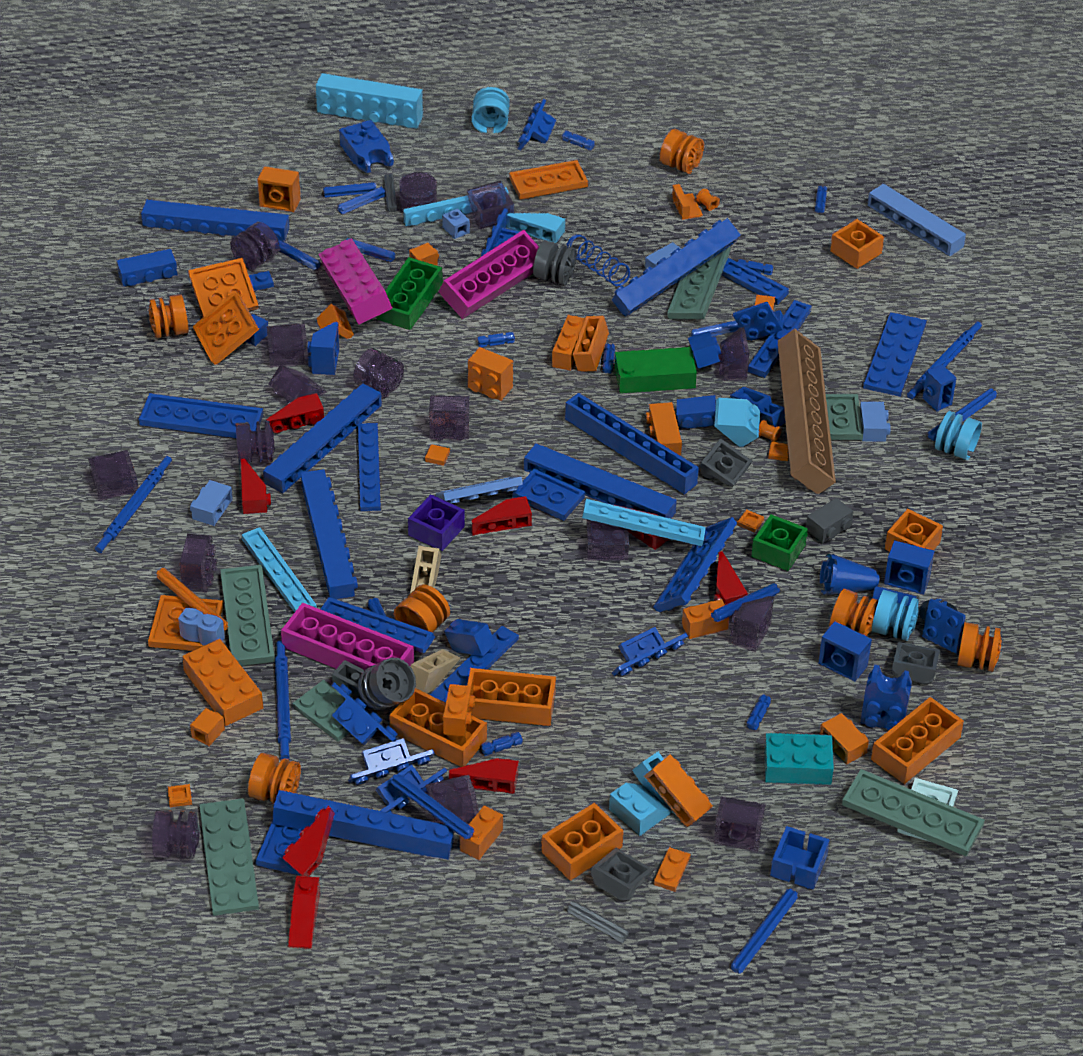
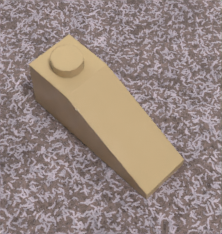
(426, 567)
(433, 669)

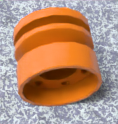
(681, 151)
(168, 316)
(423, 608)
(853, 614)
(979, 646)
(270, 776)

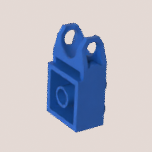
(365, 145)
(885, 699)

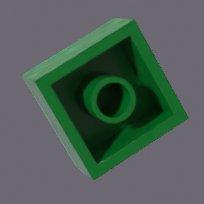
(779, 542)

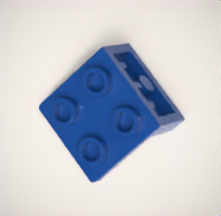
(759, 321)

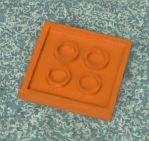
(218, 281)
(225, 328)
(165, 627)

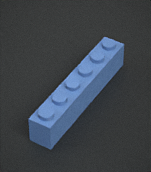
(916, 219)

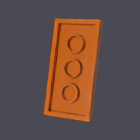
(548, 179)

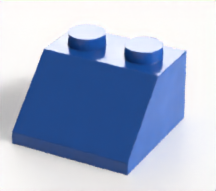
(324, 350)

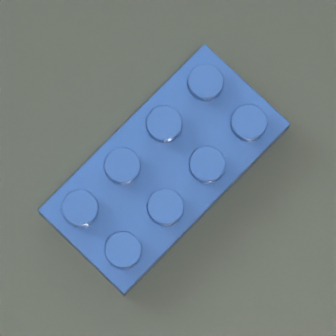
(485, 488)

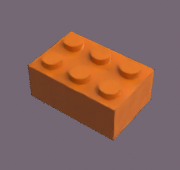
(582, 841)

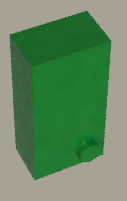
(411, 292)
(655, 370)

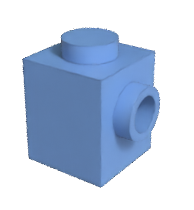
(456, 223)

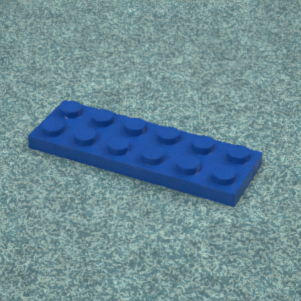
(895, 354)
(197, 415)
(695, 566)

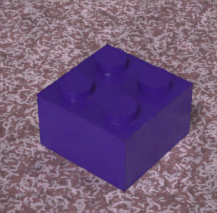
(436, 522)

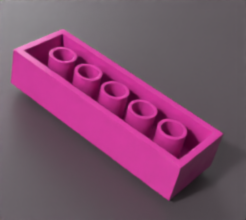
(490, 275)
(355, 281)
(335, 639)

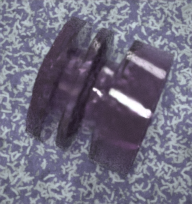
(417, 190)
(255, 245)
(378, 371)
(254, 442)
(175, 834)

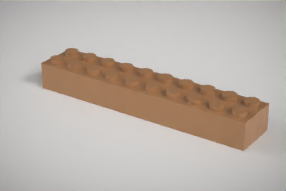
(806, 412)

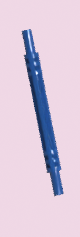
(947, 356)
(133, 504)
(282, 698)

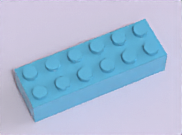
(369, 100)

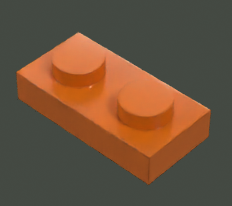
(672, 869)

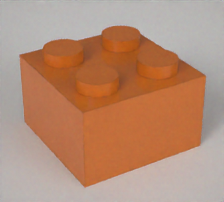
(275, 185)
(857, 243)
(490, 374)
(914, 530)

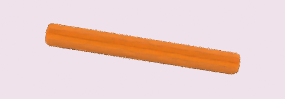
(186, 594)

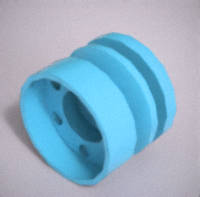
(490, 109)
(954, 434)
(895, 615)

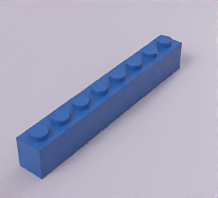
(209, 219)
(676, 267)
(322, 438)
(631, 443)
(599, 483)
(328, 534)
(366, 825)

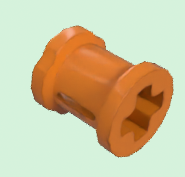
(704, 197)
(769, 431)

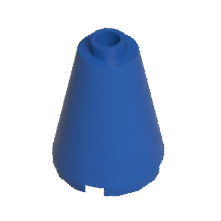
(842, 573)

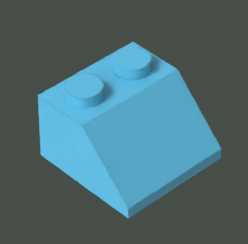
(737, 420)
(637, 807)

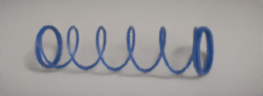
(597, 271)

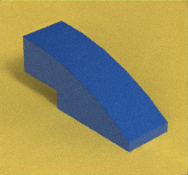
(769, 411)

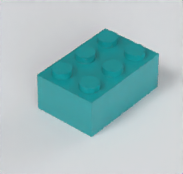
(798, 758)

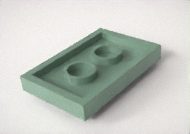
(844, 417)
(318, 707)

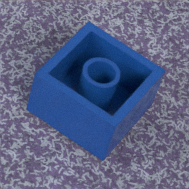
(909, 567)
(844, 651)

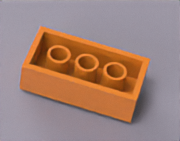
(222, 681)
(512, 696)
(421, 723)
(917, 740)

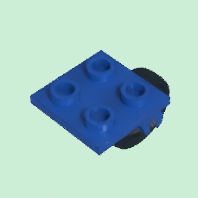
(942, 623)

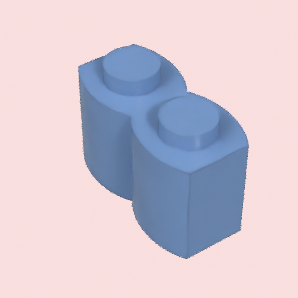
(200, 627)

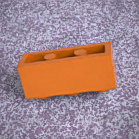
(590, 343)
(563, 350)
(664, 426)
(678, 790)

